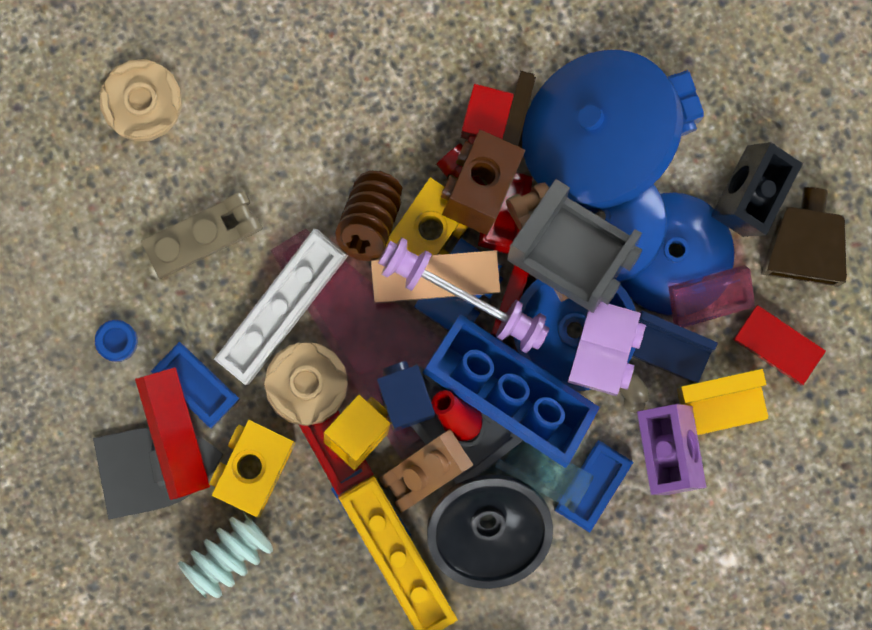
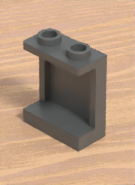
(574, 249)

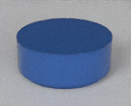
(116, 340)

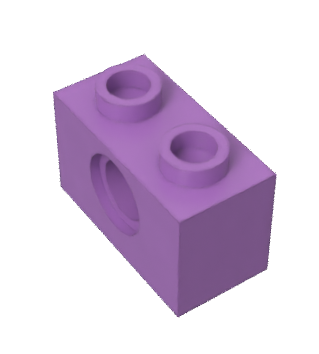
(671, 449)

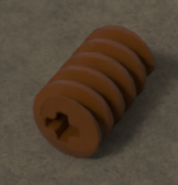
(369, 215)

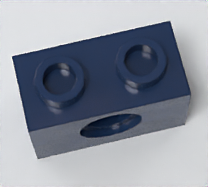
(404, 396)

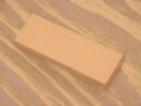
(470, 271)

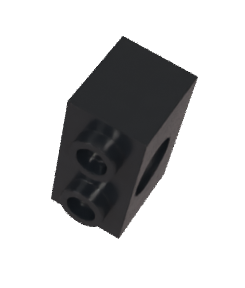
(757, 189)

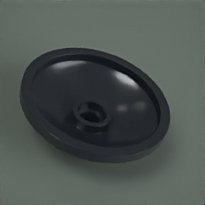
(492, 550)

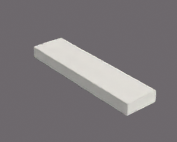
(281, 307)

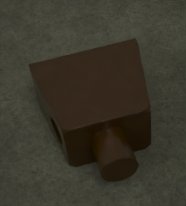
(808, 243)

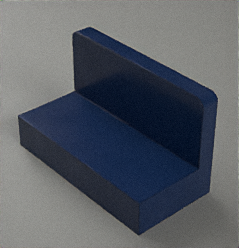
(673, 348)

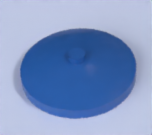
(603, 128)

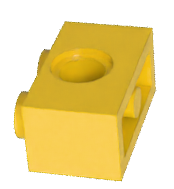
(427, 207)
(254, 493)

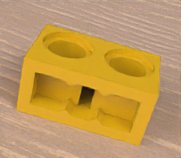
(358, 430)

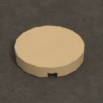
(140, 100)
(296, 392)

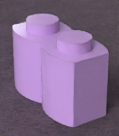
(605, 349)

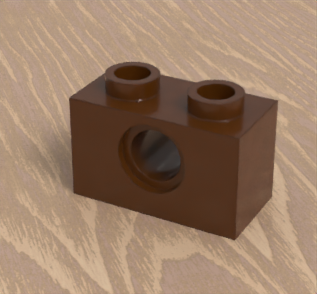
(475, 203)

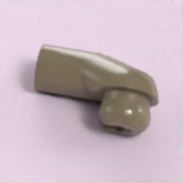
(635, 395)

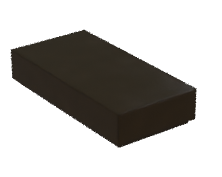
(519, 107)

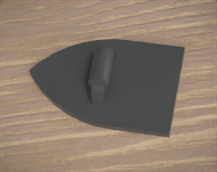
(133, 475)

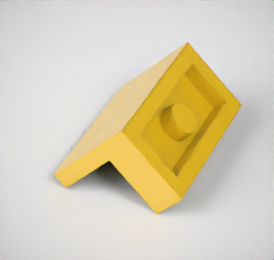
(726, 401)

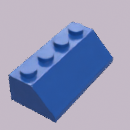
(511, 390)

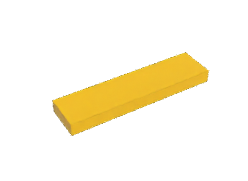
(397, 556)

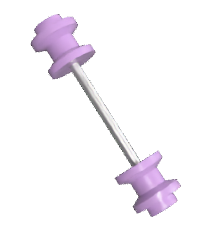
(515, 323)

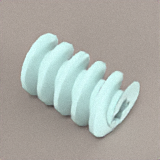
(226, 556)

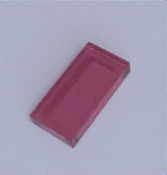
(711, 296)

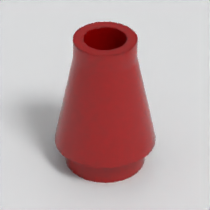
(457, 415)

